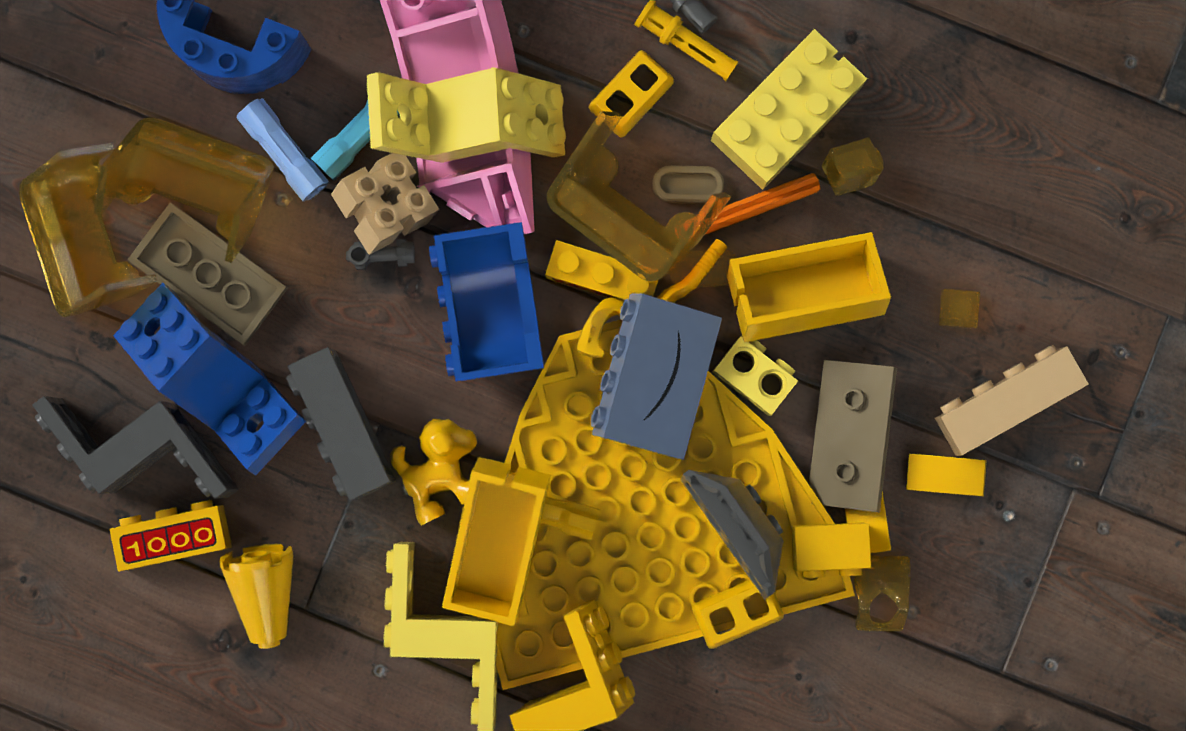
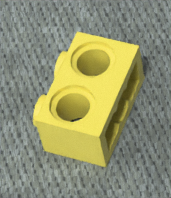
(750, 383)

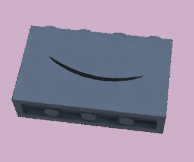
(655, 375)

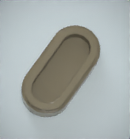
(687, 184)

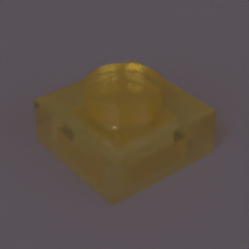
(959, 308)

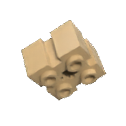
(382, 222)

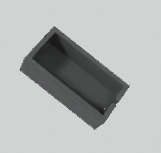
(341, 424)

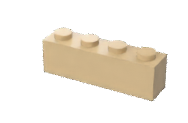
(1011, 400)

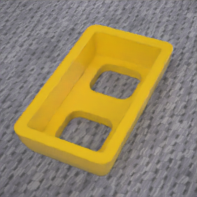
(642, 100)
(733, 599)

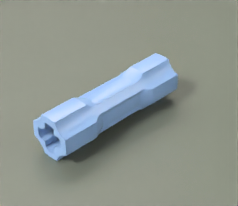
(266, 129)

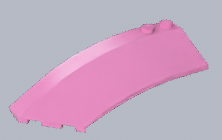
(450, 40)

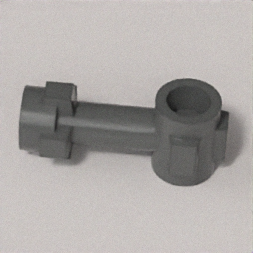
(402, 253)

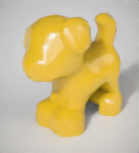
(444, 446)

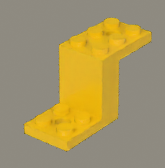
(593, 701)

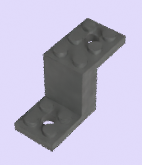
(133, 448)

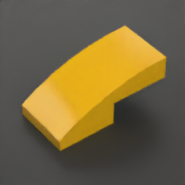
(946, 474)

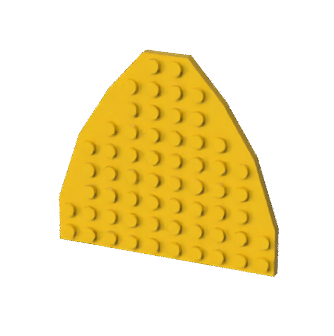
(651, 539)

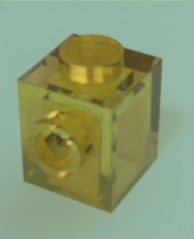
(853, 166)

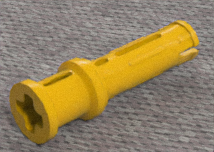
(672, 31)

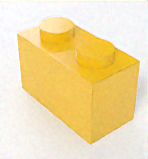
(831, 548)

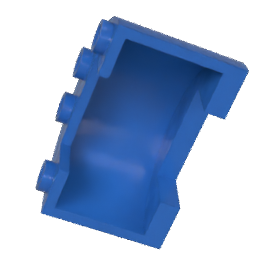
(274, 58)
(487, 302)

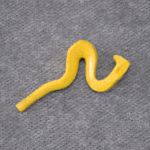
(612, 306)

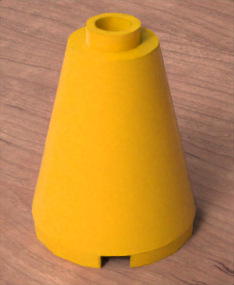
(261, 590)

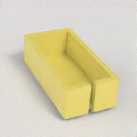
(788, 109)

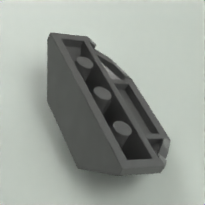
(740, 524)

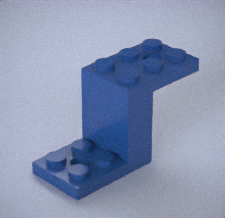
(209, 378)

